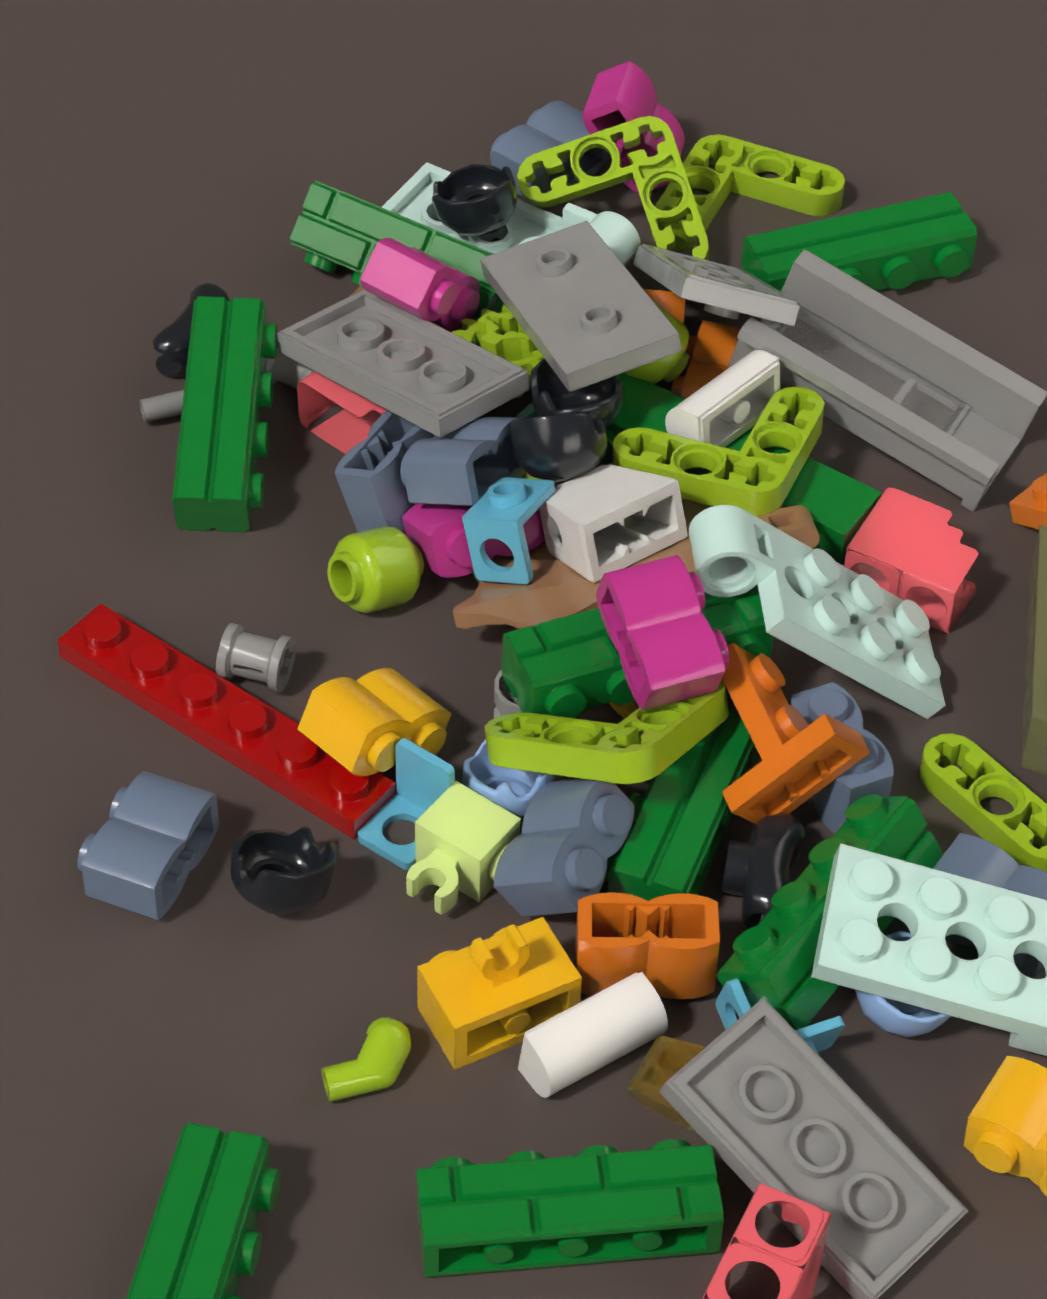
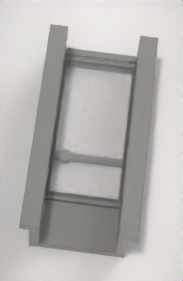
(897, 379)

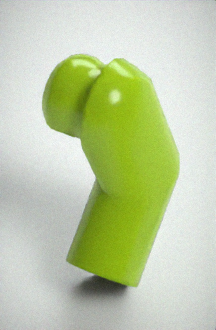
(376, 1065)

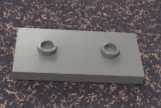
(719, 286)
(580, 306)
(403, 363)
(801, 1129)

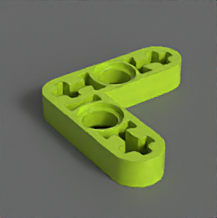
(736, 161)
(644, 170)
(756, 477)
(605, 751)
(986, 779)

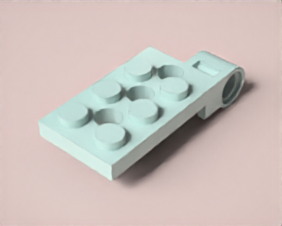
(526, 223)
(820, 606)
(923, 969)

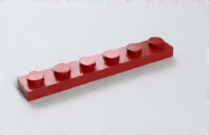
(222, 719)

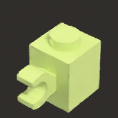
(460, 846)

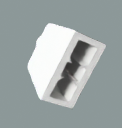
(612, 519)

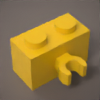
(496, 990)

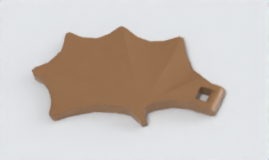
(562, 591)

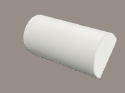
(728, 402)
(592, 1034)

